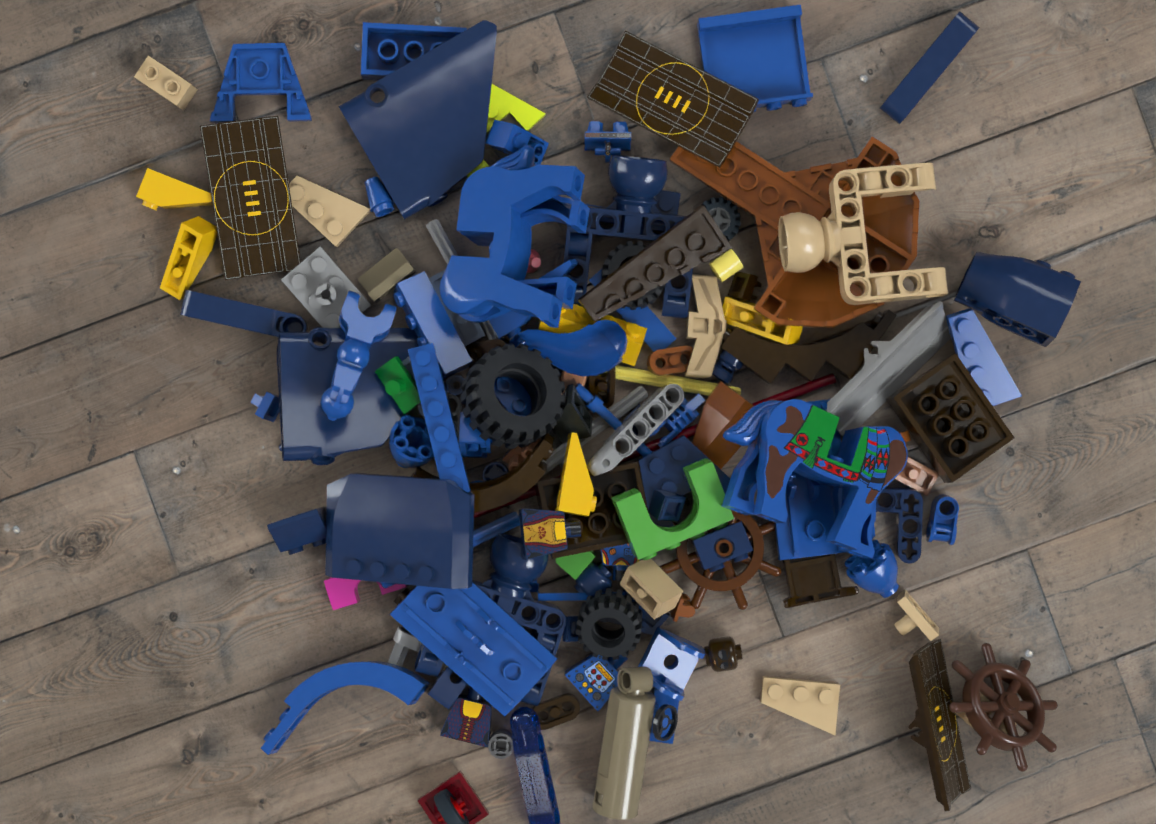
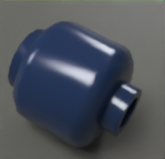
(593, 579)

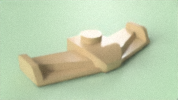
(705, 326)

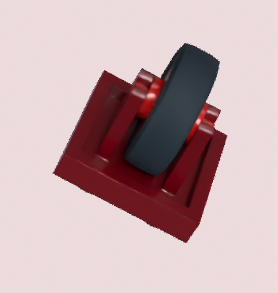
(453, 802)

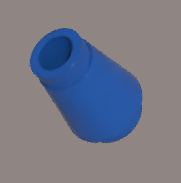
(378, 197)

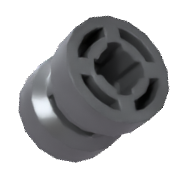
(501, 739)

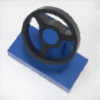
(664, 718)

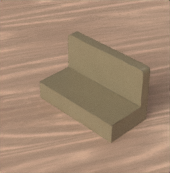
(386, 274)

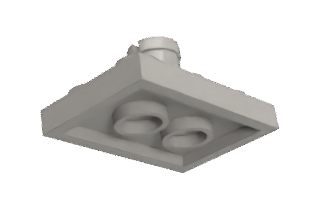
(322, 288)

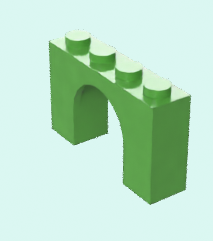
(706, 513)

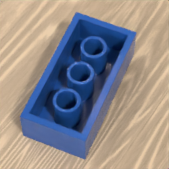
(394, 45)

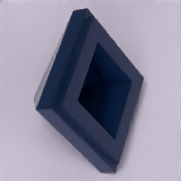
(569, 633)

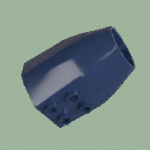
(1018, 295)

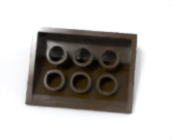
(950, 419)
(601, 527)

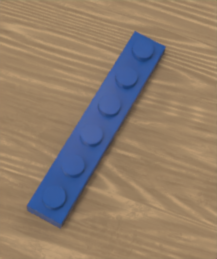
(438, 415)

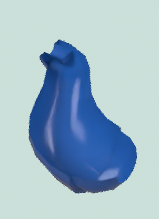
(581, 352)

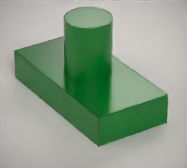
(399, 384)

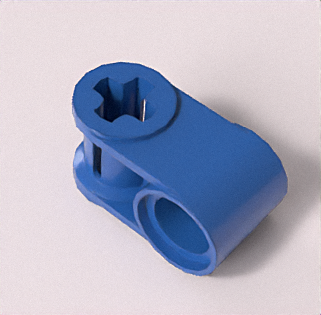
(942, 522)

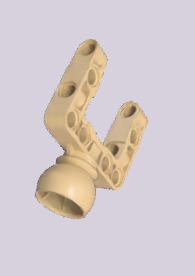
(836, 238)

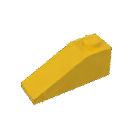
(170, 193)
(188, 255)
(742, 314)
(575, 486)

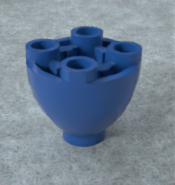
(410, 442)
(875, 574)

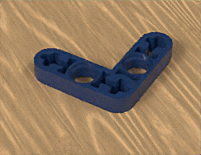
(898, 506)

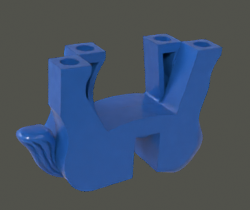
(498, 212)

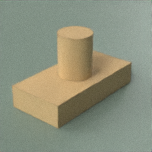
(915, 617)

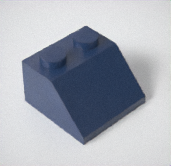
(299, 530)

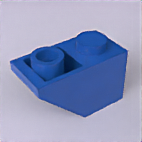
(510, 138)

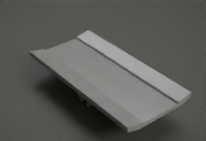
(890, 368)

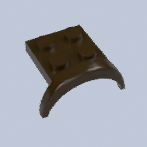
(814, 580)

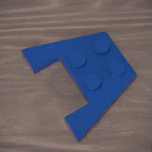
(260, 71)

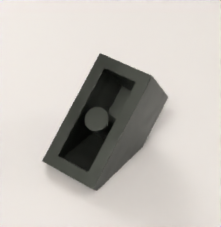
(574, 418)

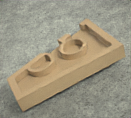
(803, 699)

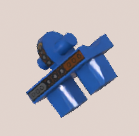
(607, 142)

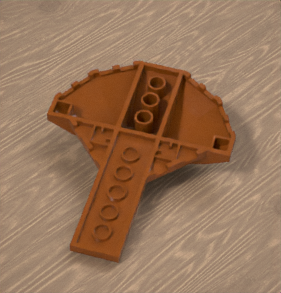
(768, 193)

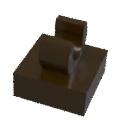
(743, 286)

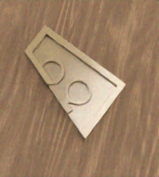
(326, 210)

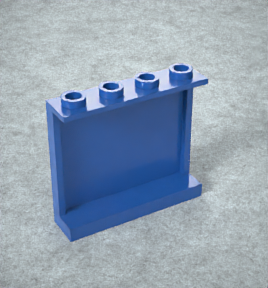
(758, 54)

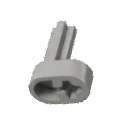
(403, 642)

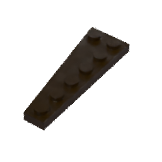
(673, 253)

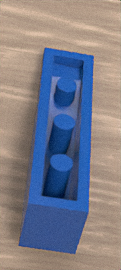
(510, 322)

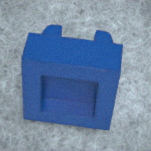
(267, 406)

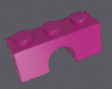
(345, 591)

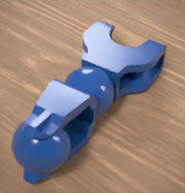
(353, 354)

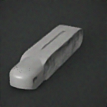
(608, 457)

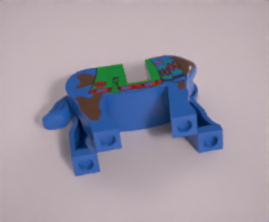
(797, 439)

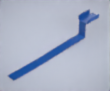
(560, 596)

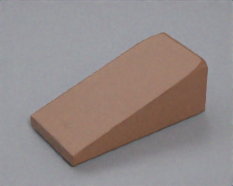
(917, 476)

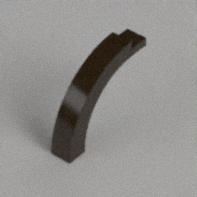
(512, 484)

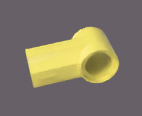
(726, 265)

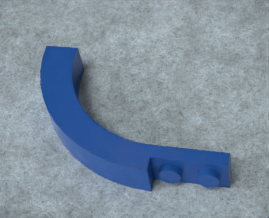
(386, 676)

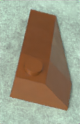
(720, 411)

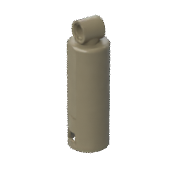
(625, 745)

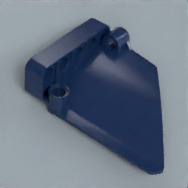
(431, 119)
(307, 372)

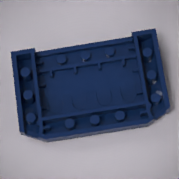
(400, 530)

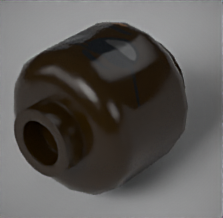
(723, 654)

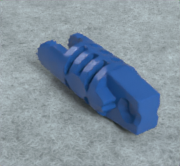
(680, 419)

